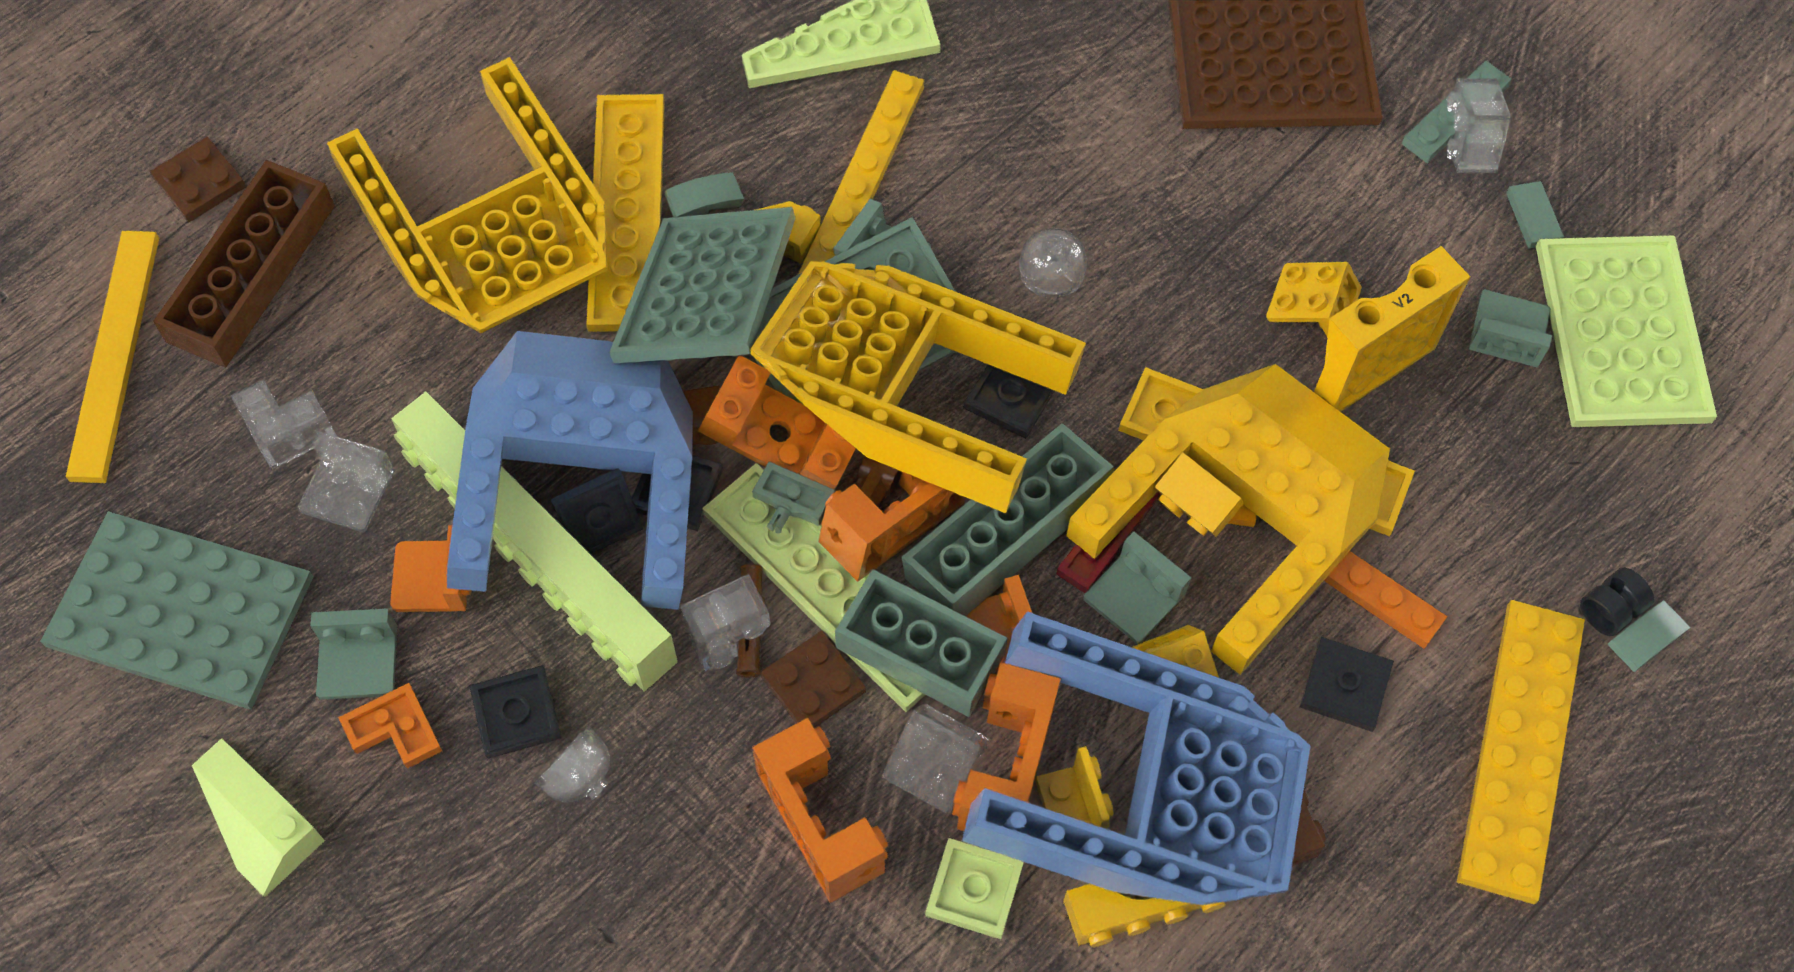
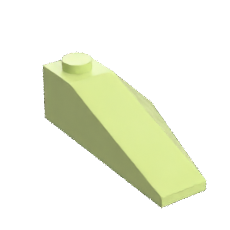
(256, 822)

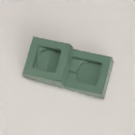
(704, 194)
(1648, 636)

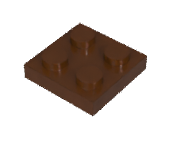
(197, 179)
(813, 681)

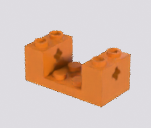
(748, 409)
(866, 537)
(1022, 703)
(786, 767)

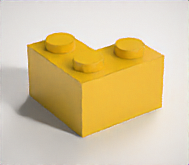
(1199, 495)

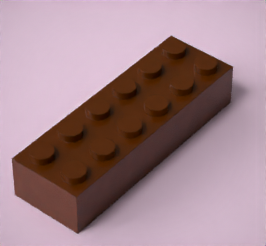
(244, 263)

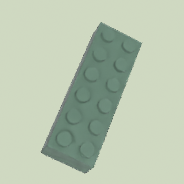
(983, 546)

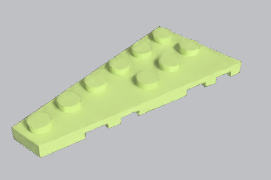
(846, 39)

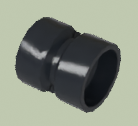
(1617, 601)

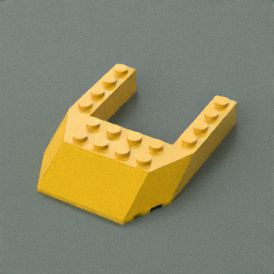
(505, 245)
(858, 337)
(1290, 464)

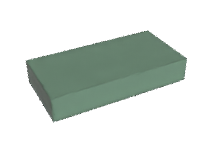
(1533, 213)

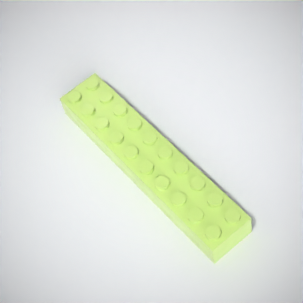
(544, 552)

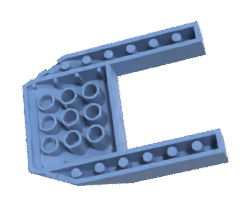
(576, 407)
(1210, 791)

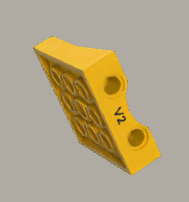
(1390, 333)

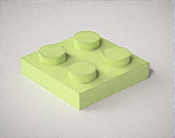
(974, 888)

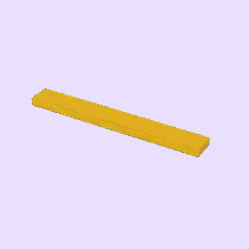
(112, 358)

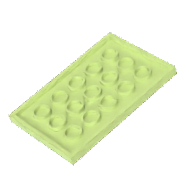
(1624, 331)

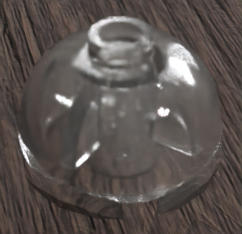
(1053, 262)
(578, 769)

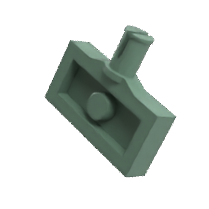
(791, 496)

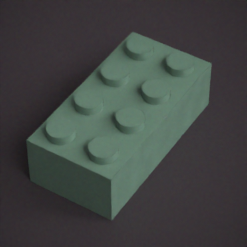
(920, 642)

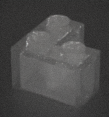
(1479, 125)
(281, 430)
(723, 618)

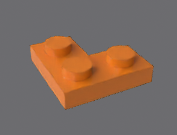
(393, 716)

